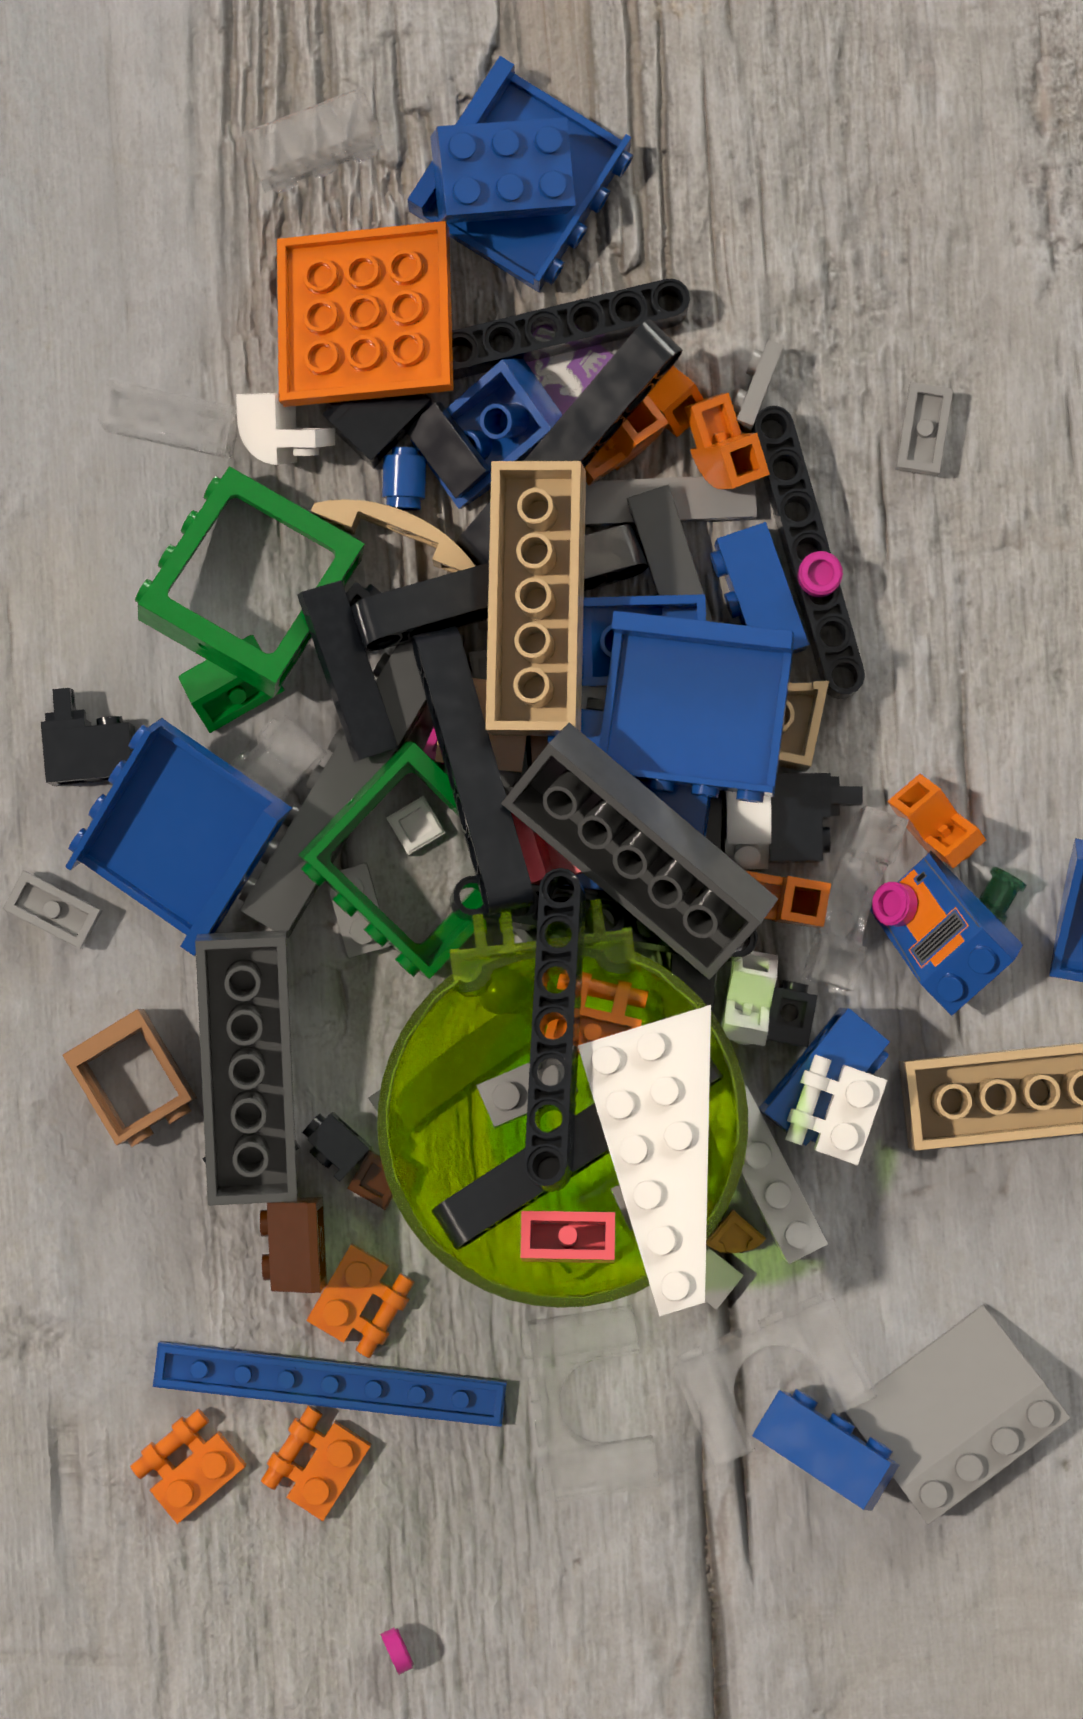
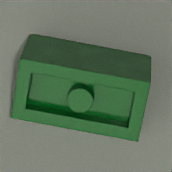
(219, 694)

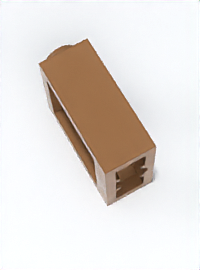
(105, 1040)

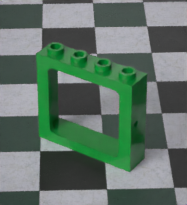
(207, 639)
(453, 931)

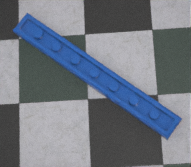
(329, 1383)

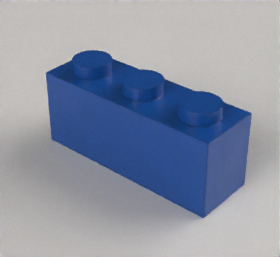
(757, 582)
(827, 1448)

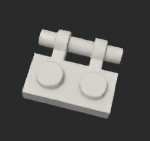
(848, 1114)

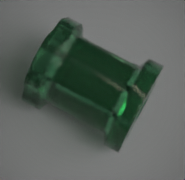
(1001, 892)

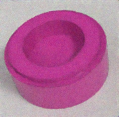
(820, 574)
(894, 904)
(397, 1650)

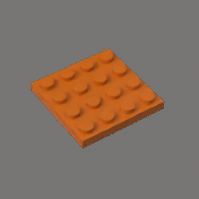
(364, 314)

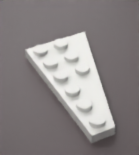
(656, 1123)

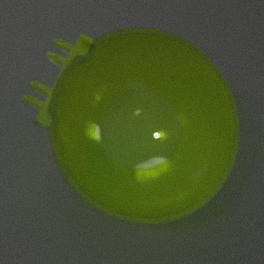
(442, 1138)

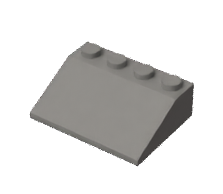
(958, 1413)

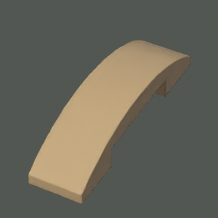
(347, 515)

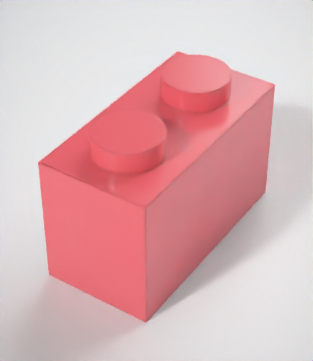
(567, 1236)

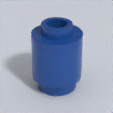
(404, 478)

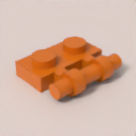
(597, 1023)
(348, 1293)
(327, 1470)
(198, 1475)

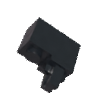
(375, 424)
(76, 749)
(799, 811)

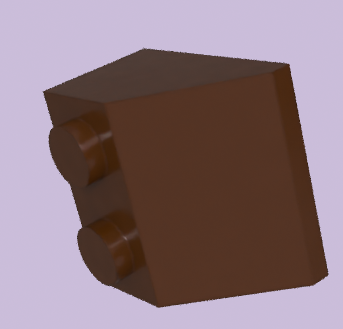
(295, 1245)

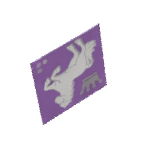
(568, 373)

